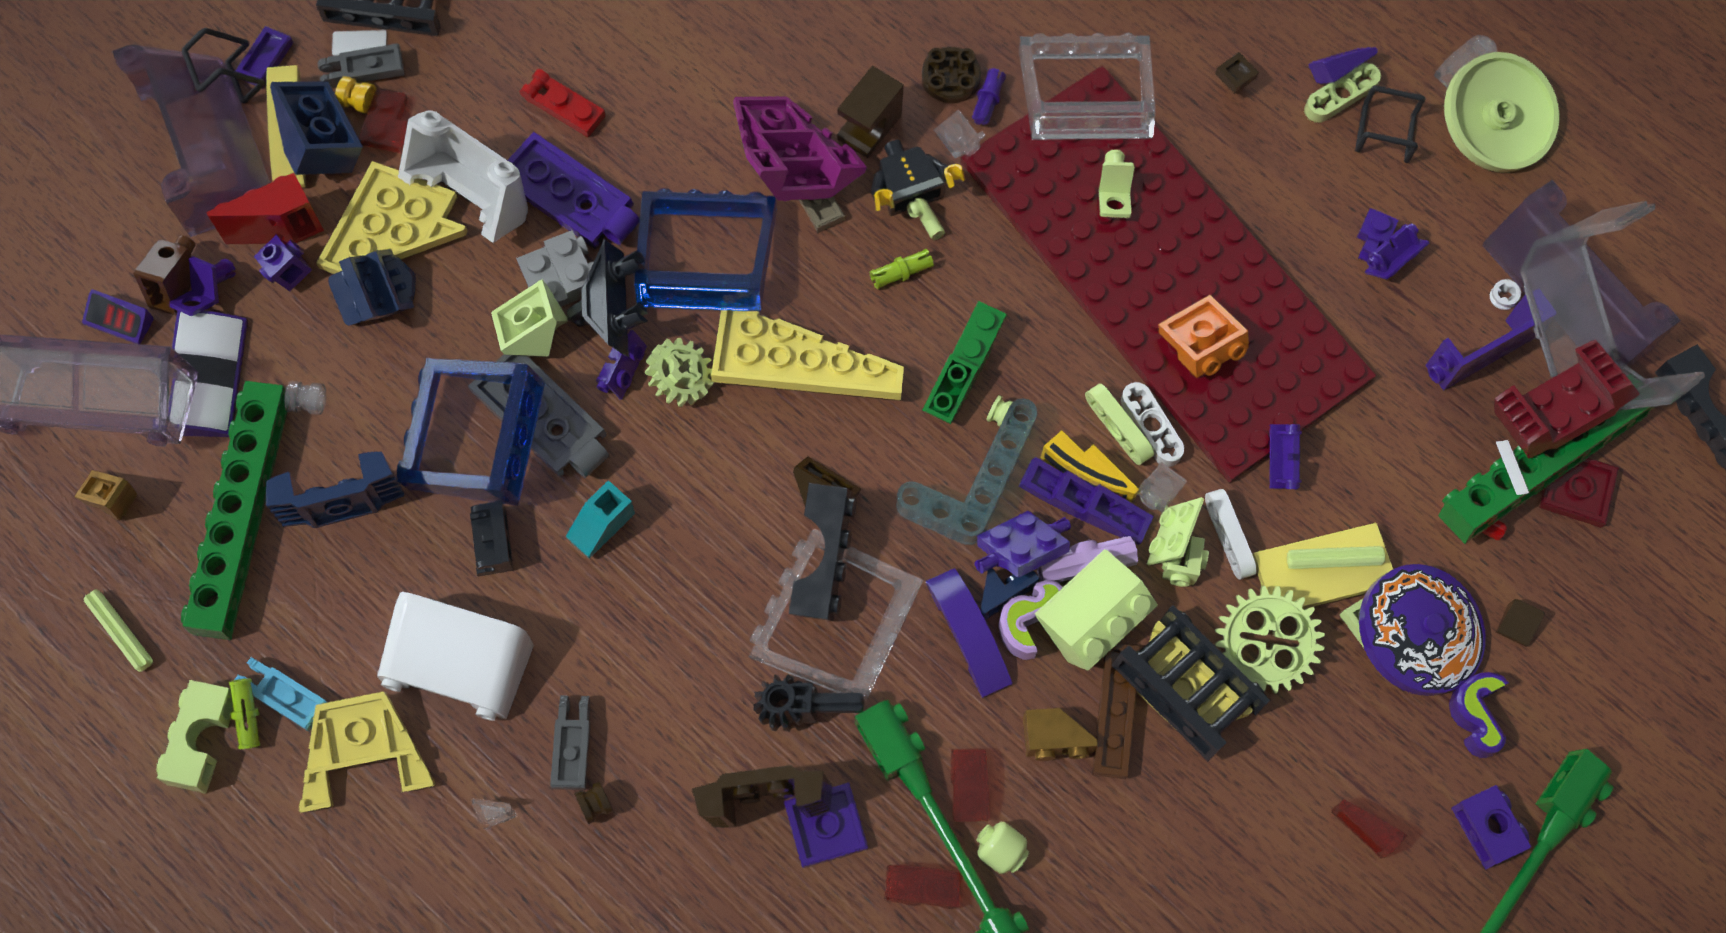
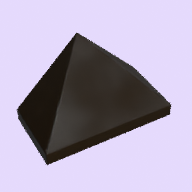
(813, 472)

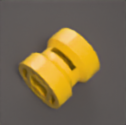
(355, 94)

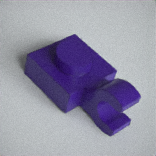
(1375, 231)

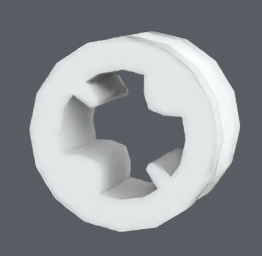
(1506, 286)

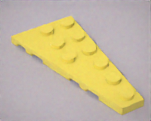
(786, 356)

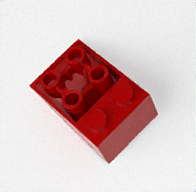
(268, 211)

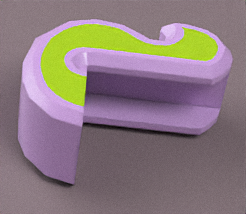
(1019, 614)

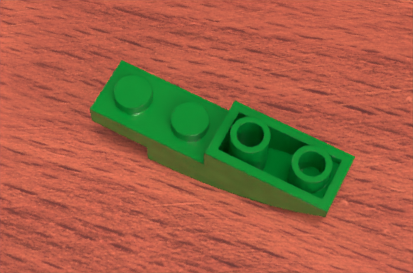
(965, 363)

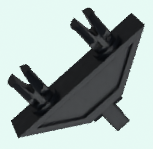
(605, 297)

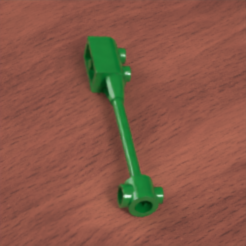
(900, 756)
(1567, 805)

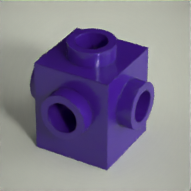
(282, 262)

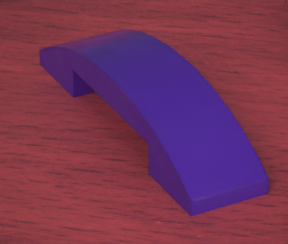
(970, 632)

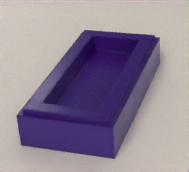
(265, 52)

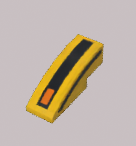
(1088, 465)

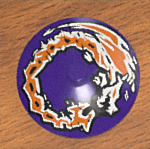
(1422, 630)

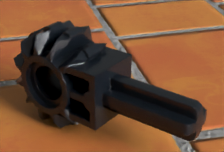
(802, 704)

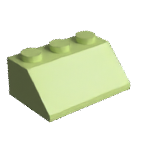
(1095, 610)

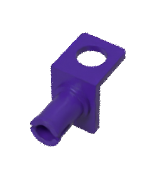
(204, 285)

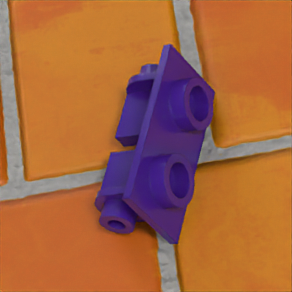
(1387, 260)
(619, 375)
(1285, 456)

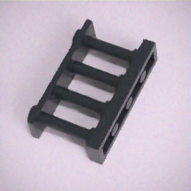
(382, 16)
(1181, 712)

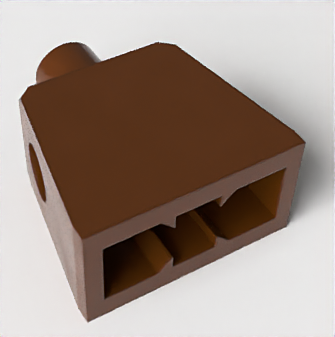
(165, 273)

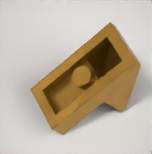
(108, 493)

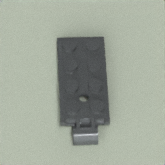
(576, 443)

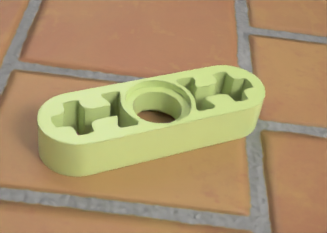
(1336, 103)
(1119, 424)

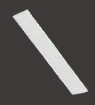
(1512, 467)

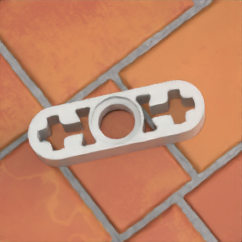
(1155, 411)
(1230, 534)

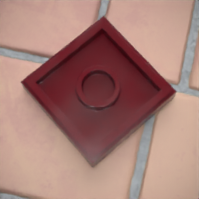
(1583, 492)

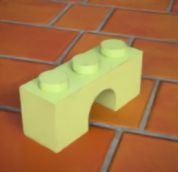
(200, 708)

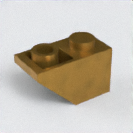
(1055, 733)

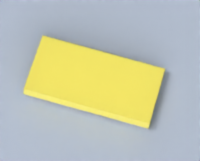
(1322, 584)

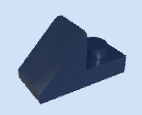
(997, 594)

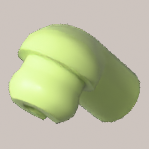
(921, 209)

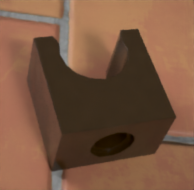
(870, 111)

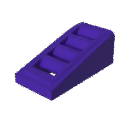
(1337, 66)

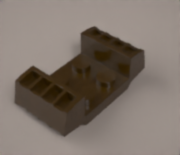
(717, 799)

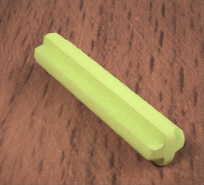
(1335, 557)
(118, 630)

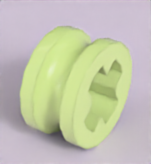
(998, 410)

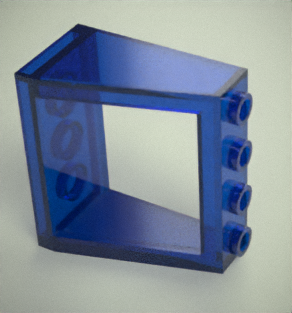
(514, 438)

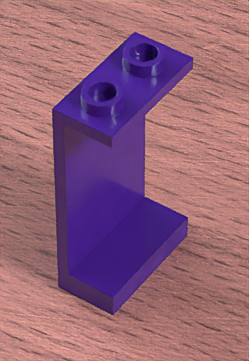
(1450, 367)

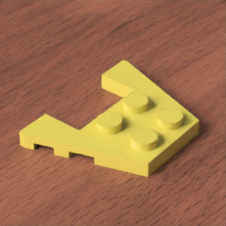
(355, 734)

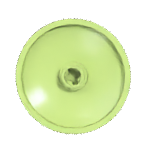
(1501, 112)

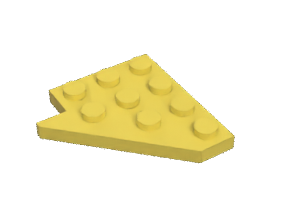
(391, 216)

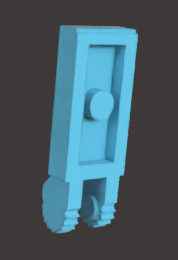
(284, 695)

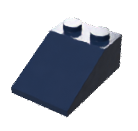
(314, 128)

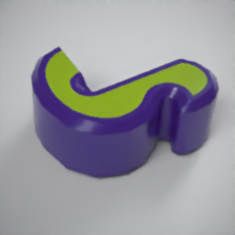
(1474, 716)

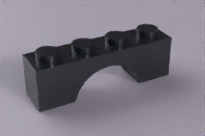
(1696, 403)
(818, 593)

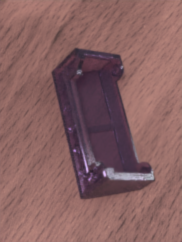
(1633, 326)

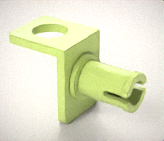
(1115, 184)

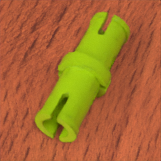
(901, 268)
(248, 736)

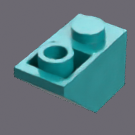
(600, 519)

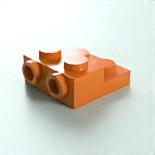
(1205, 336)

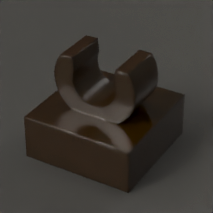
(1236, 72)

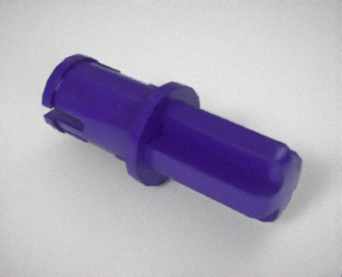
(988, 96)

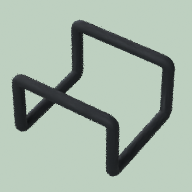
(229, 71)
(1411, 146)

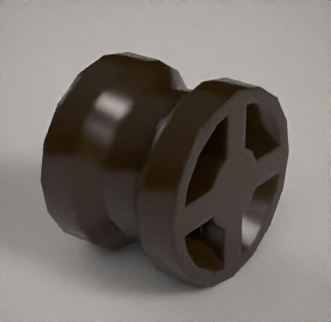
(593, 802)

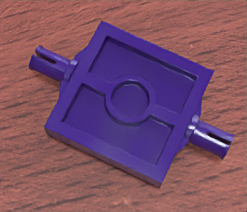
(1022, 544)

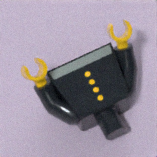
(910, 176)

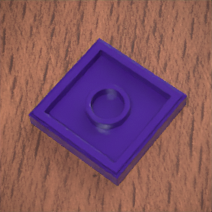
(829, 834)

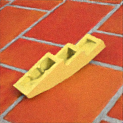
(279, 163)

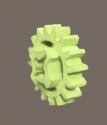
(679, 372)

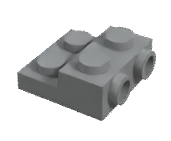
(559, 265)

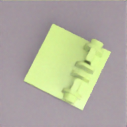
(1174, 533)

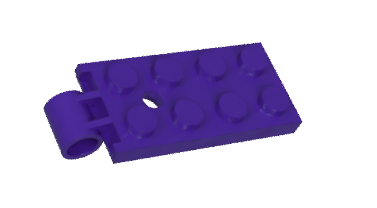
(561, 185)

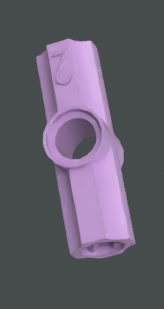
(1082, 553)

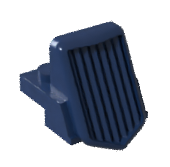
(372, 287)

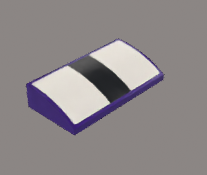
(215, 349)

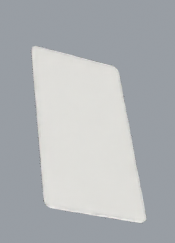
(356, 40)

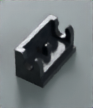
(491, 538)

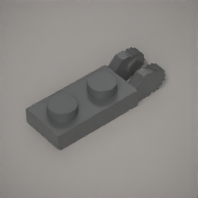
(363, 64)
(571, 747)

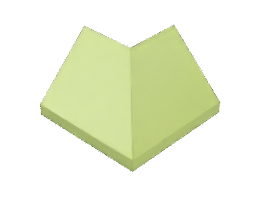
(528, 321)

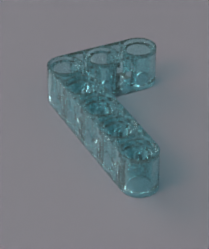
(984, 483)

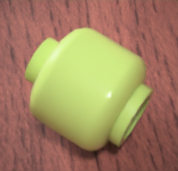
(1002, 847)

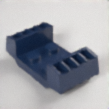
(336, 503)

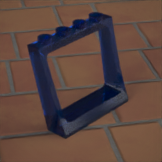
(700, 289)

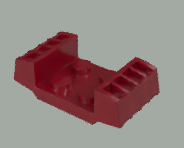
(1566, 403)

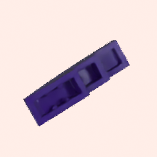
(1088, 503)

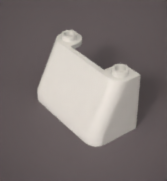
(445, 153)
(454, 654)

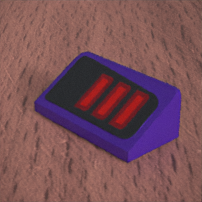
(116, 317)

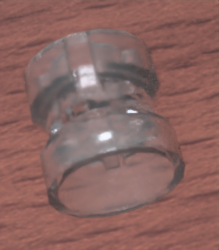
(308, 397)

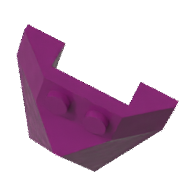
(792, 152)

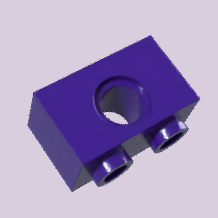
(1490, 846)

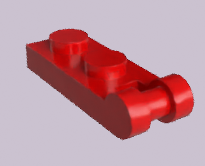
(563, 103)

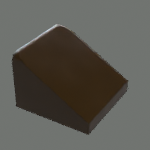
(1520, 622)

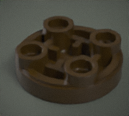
(951, 74)

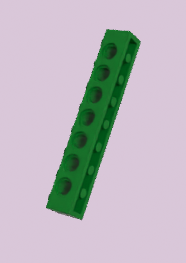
(1470, 519)
(220, 619)

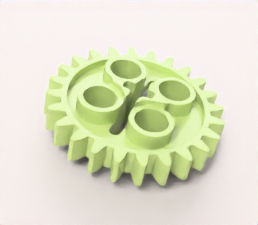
(1274, 609)

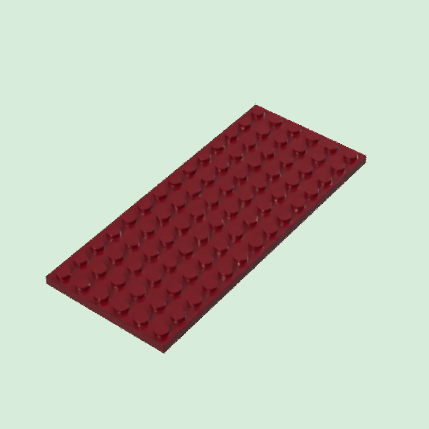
(1162, 261)

